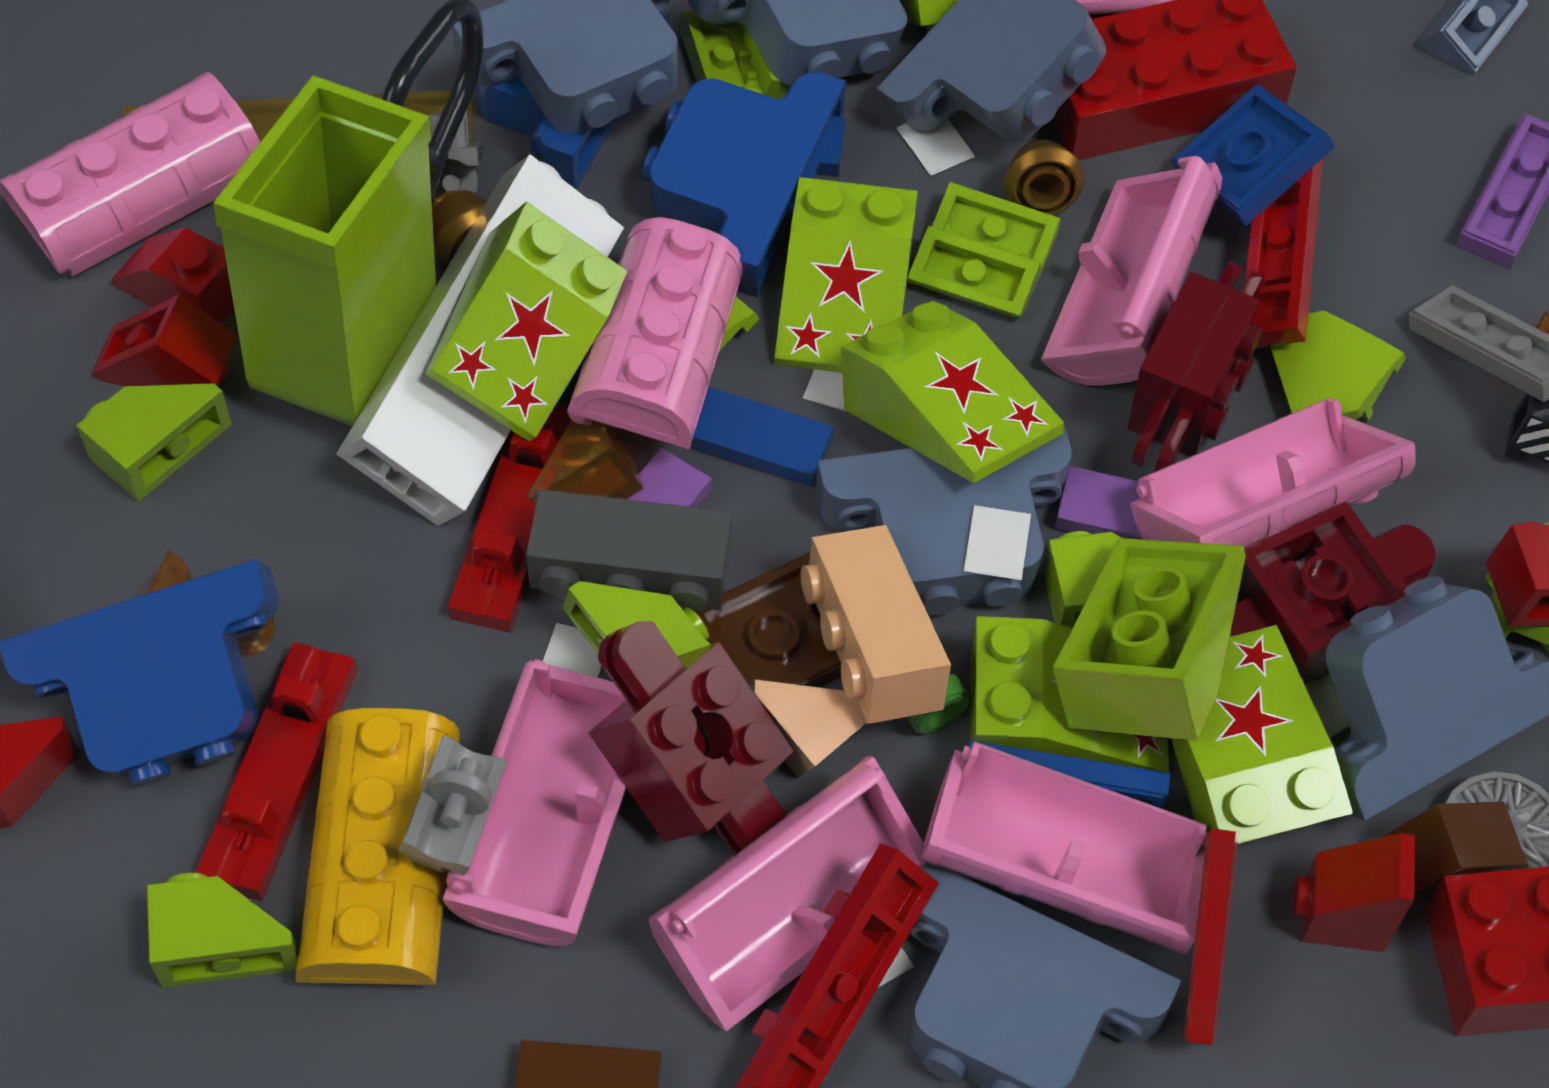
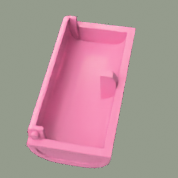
(132, 175)
(1131, 273)
(662, 332)
(1271, 478)
(547, 814)
(1069, 845)
(763, 910)

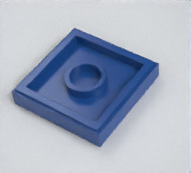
(1259, 152)

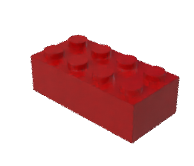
(1173, 73)
(1493, 949)

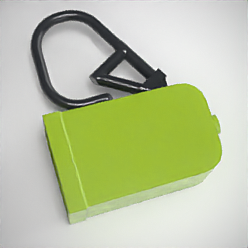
(337, 228)

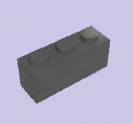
(630, 547)

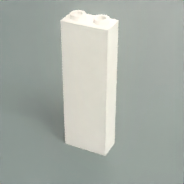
(415, 431)

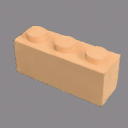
(876, 624)

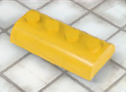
(366, 902)

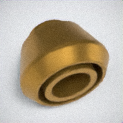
(1044, 177)
(452, 219)

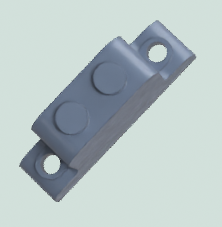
(815, 34)
(580, 56)
(998, 63)
(932, 515)
(1427, 690)
(1022, 992)

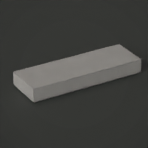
(1486, 339)

